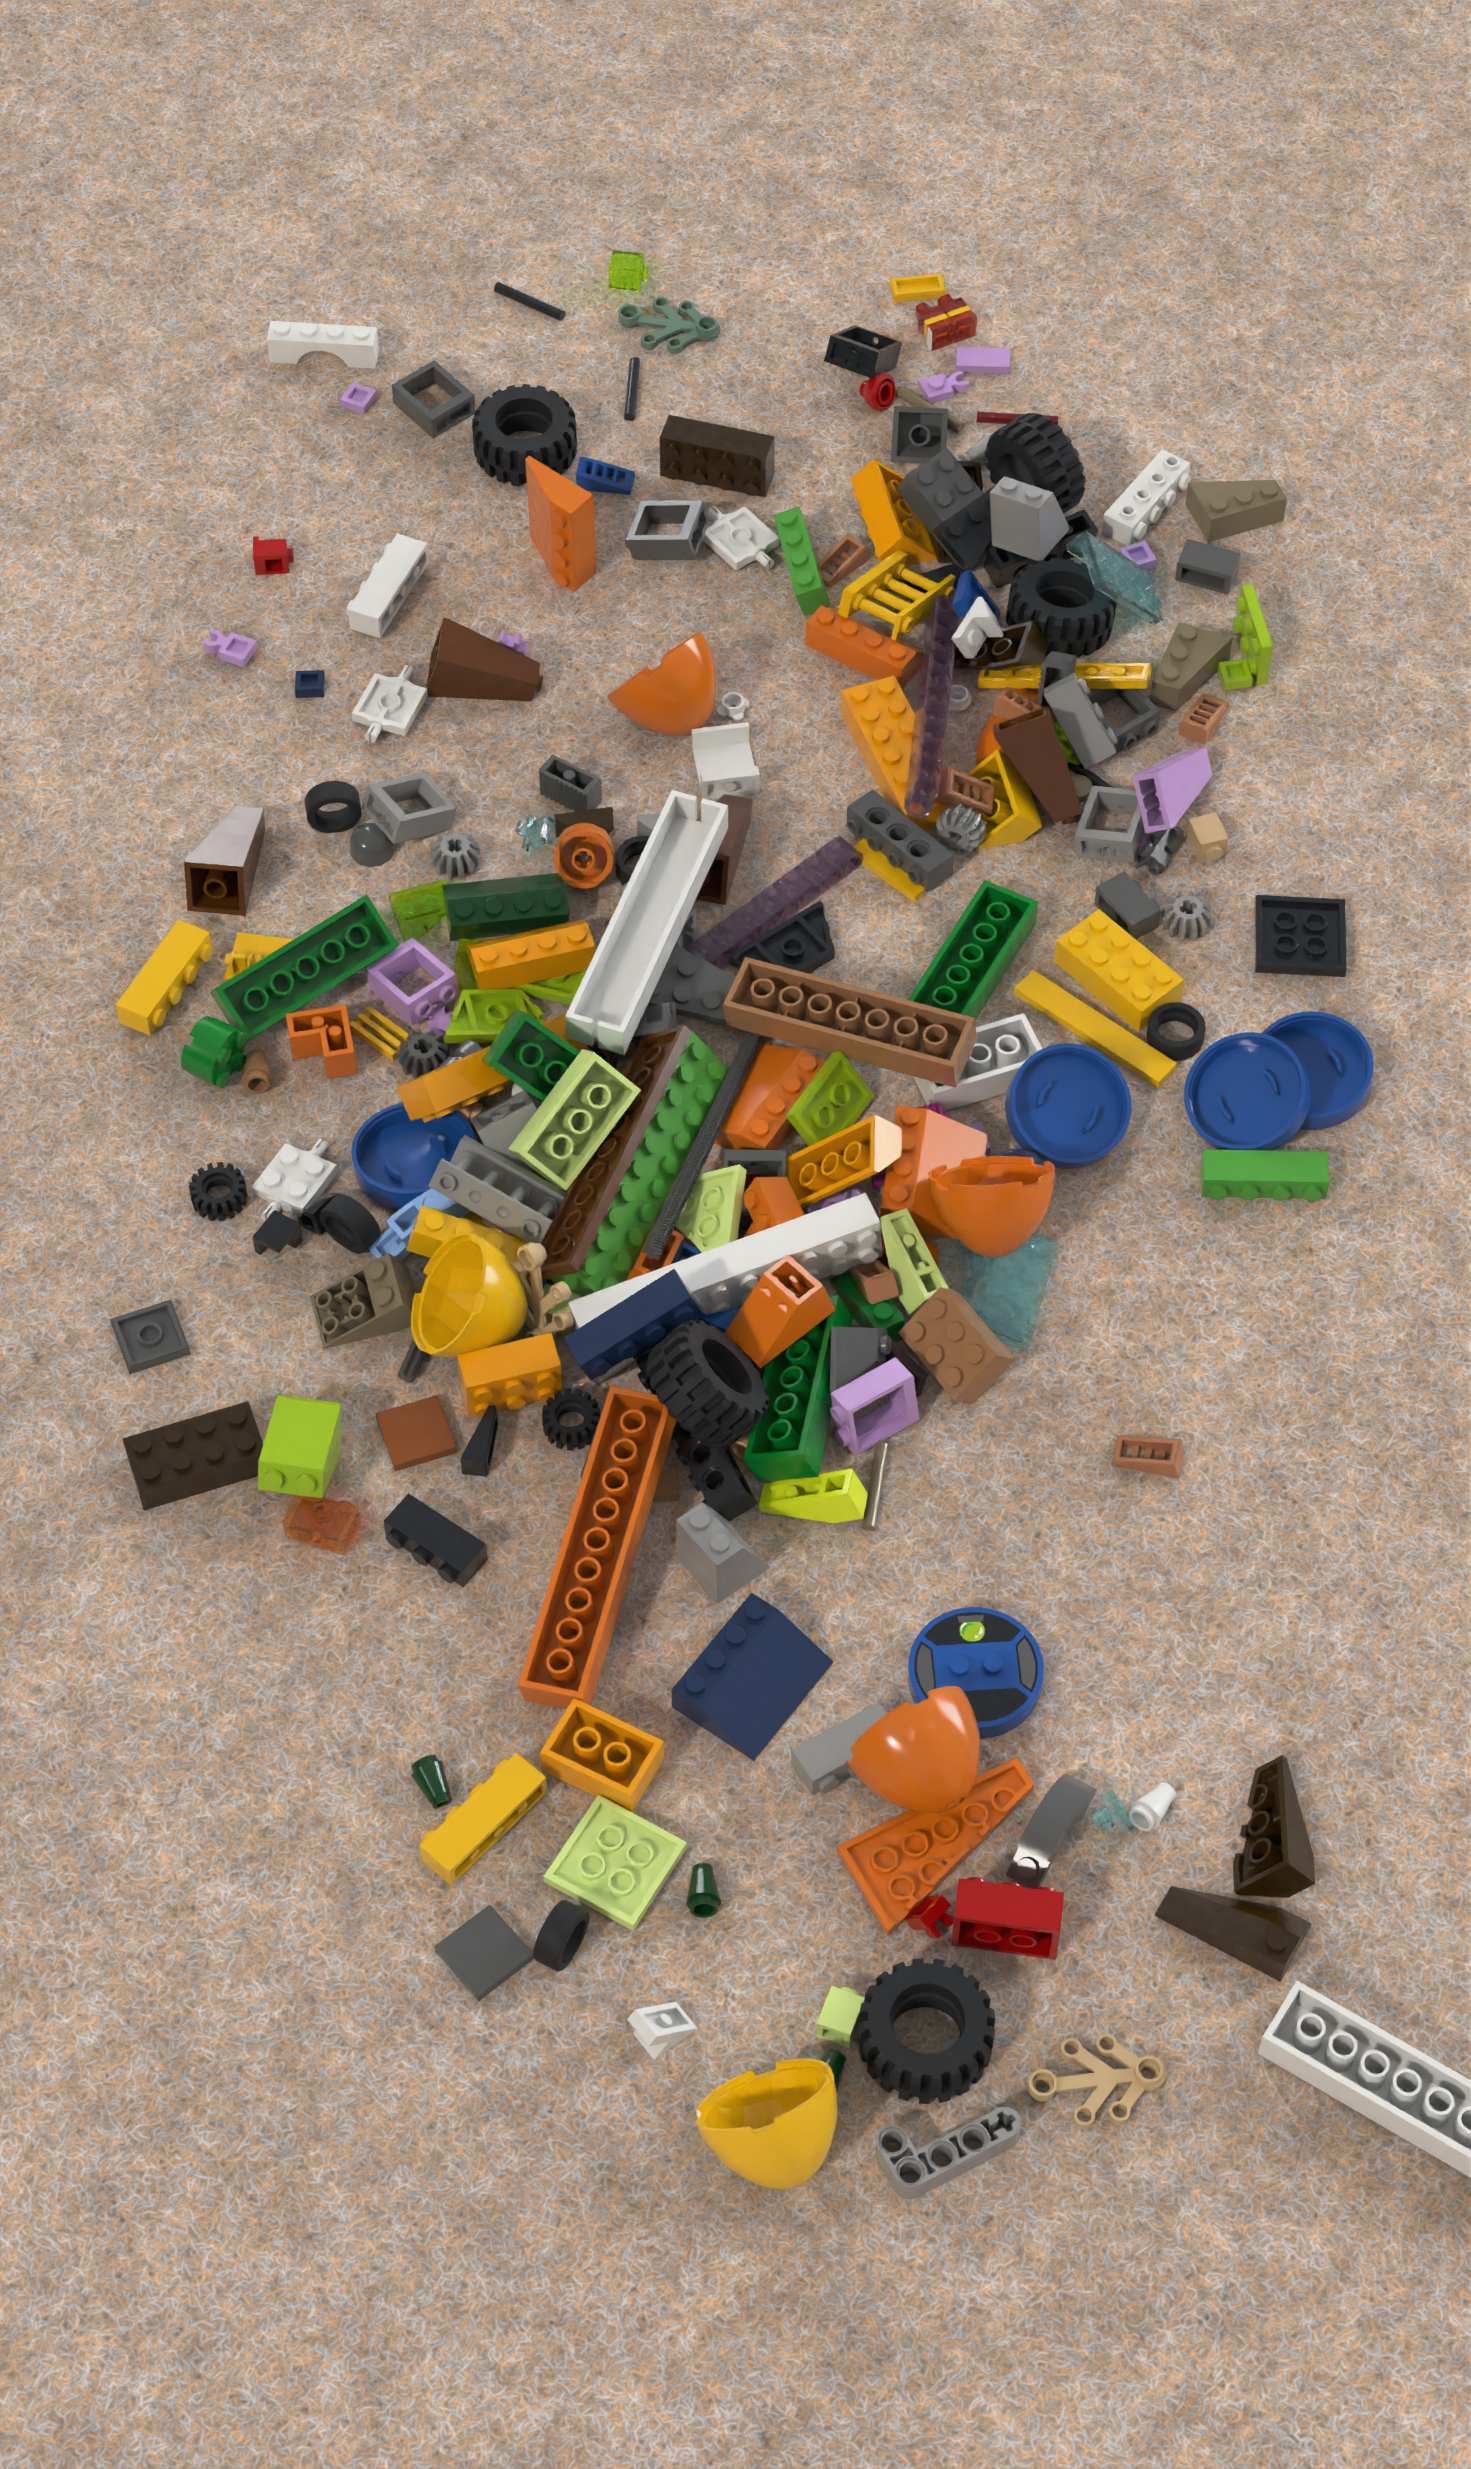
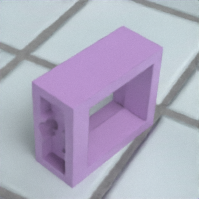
(399, 964)
(882, 1423)

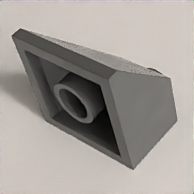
(918, 433)
(856, 1353)

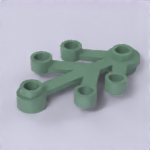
(700, 328)

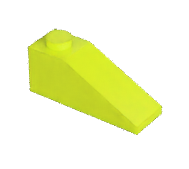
(825, 1498)

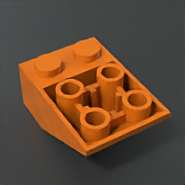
(779, 1311)

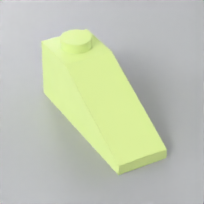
(910, 1261)

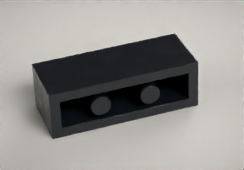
(435, 1540)

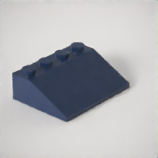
(633, 1327)
(750, 1677)

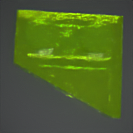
(418, 909)

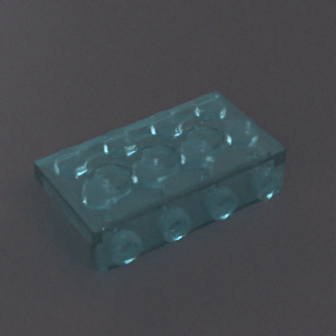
(1117, 576)
(1011, 1289)

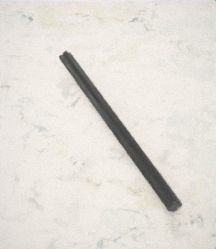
(702, 1146)

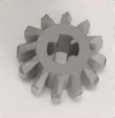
(961, 828)
(455, 854)
(1186, 916)

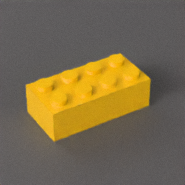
(1117, 969)

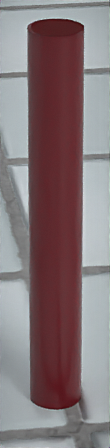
(1004, 418)

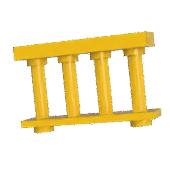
(885, 577)

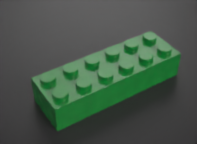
(977, 951)
(305, 968)
(798, 1415)

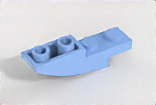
(401, 1223)

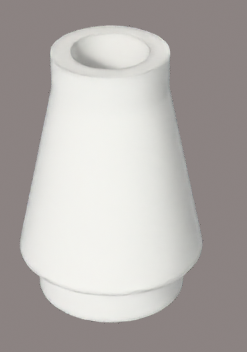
(1150, 1809)

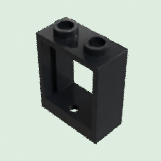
(857, 351)

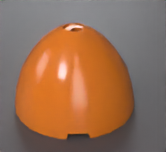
(675, 693)
(993, 1201)
(921, 1753)

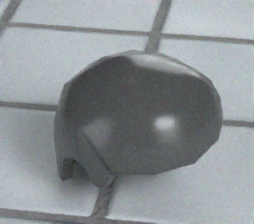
(370, 845)

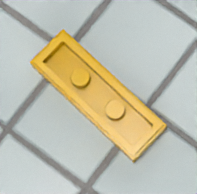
(896, 877)

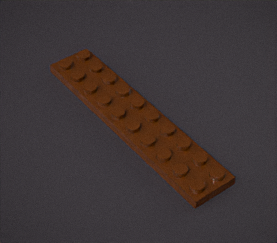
(599, 1181)

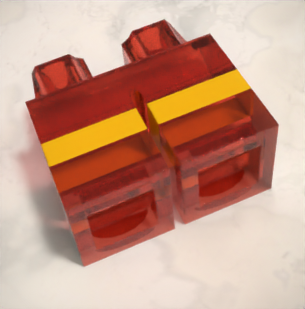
(946, 322)

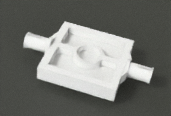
(740, 538)
(389, 704)
(295, 1178)

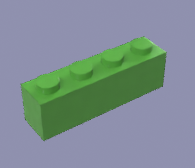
(801, 560)
(1264, 1174)

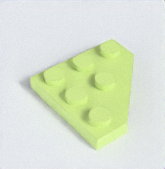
(713, 1208)

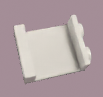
(724, 760)

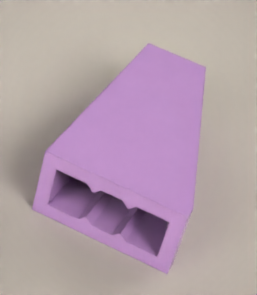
(1171, 787)

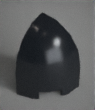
(310, 1216)

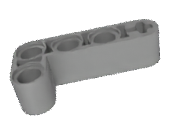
(948, 2146)

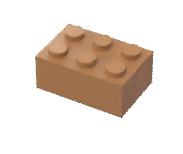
(956, 1345)

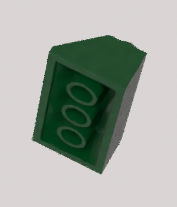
(504, 906)

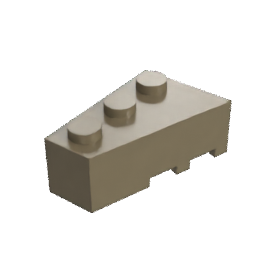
(1234, 506)
(1187, 664)

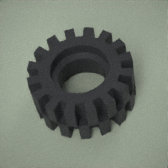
(218, 1177)
(570, 1403)

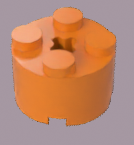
(567, 857)

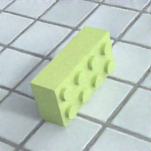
(574, 1119)

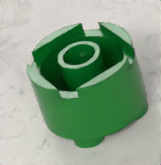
(214, 1051)

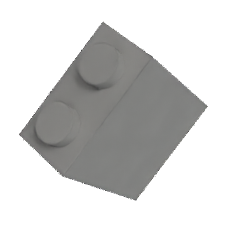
(1025, 519)
(503, 1123)
(716, 1552)

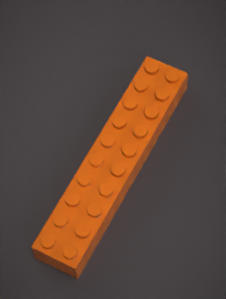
(597, 1550)

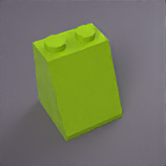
(300, 1447)

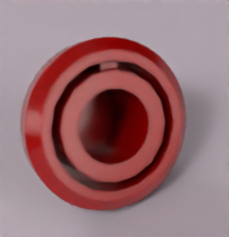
(879, 391)

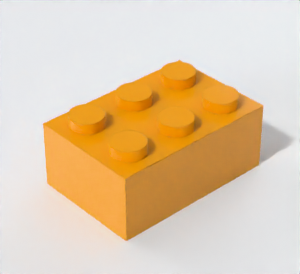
(510, 1374)
(602, 1755)

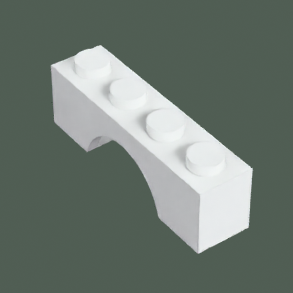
(353, 344)

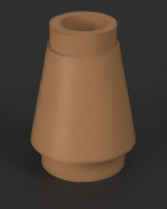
(256, 1072)

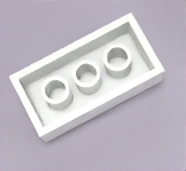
(990, 1067)

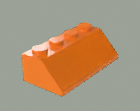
(862, 646)

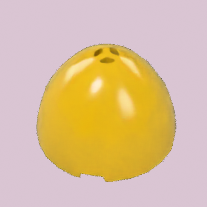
(467, 1299)
(773, 2123)

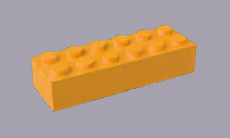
(883, 731)
(461, 1082)

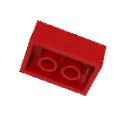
(1007, 1918)

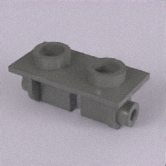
(1153, 851)

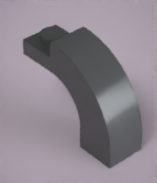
(1050, 1824)

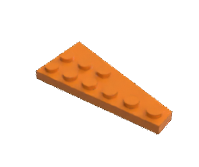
(916, 1851)

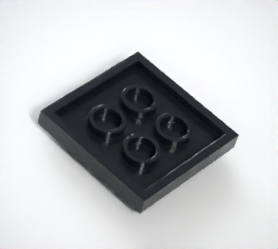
(1300, 936)

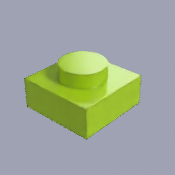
(1235, 674)

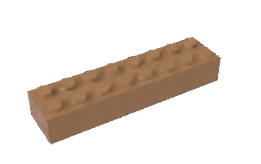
(850, 1020)

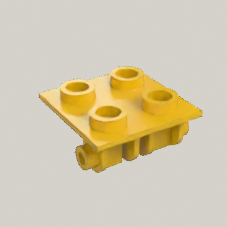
(249, 950)

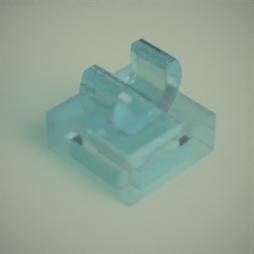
(535, 832)
(1112, 1814)

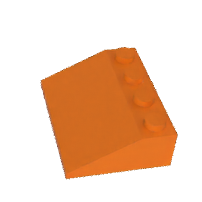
(561, 524)
(765, 1098)
(926, 1144)

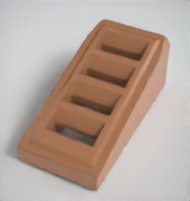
(857, 559)
(1012, 704)
(1197, 731)
(949, 785)
(874, 1281)
(1157, 1466)

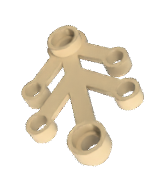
(530, 1259)
(1102, 2078)

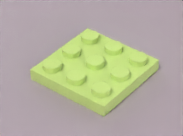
(615, 1862)

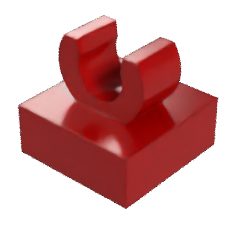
(928, 1913)

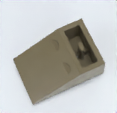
(365, 1303)

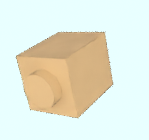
(1207, 837)

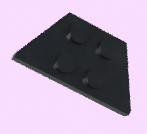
(797, 943)

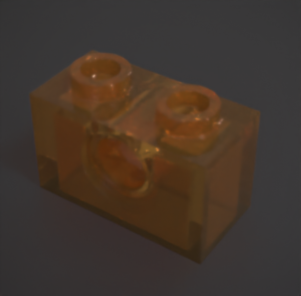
(333, 1535)

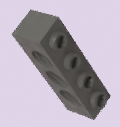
(899, 840)

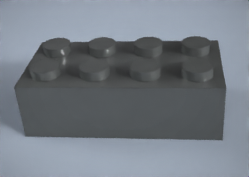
(939, 491)

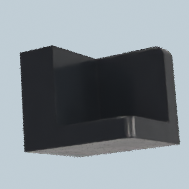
(276, 1233)

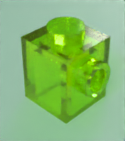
(627, 270)

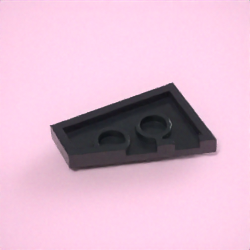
(967, 531)

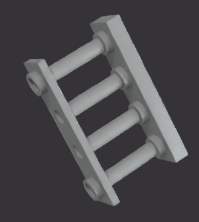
(498, 1190)

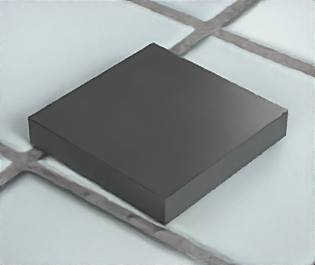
(150, 1336)
(484, 1952)

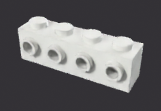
(1146, 498)
(388, 585)

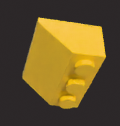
(1013, 810)

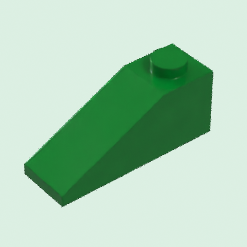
(867, 1315)

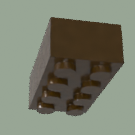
(717, 456)
(194, 1455)

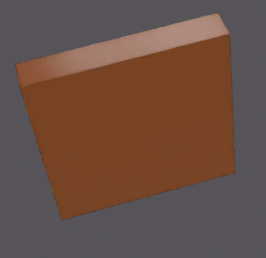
(416, 1433)

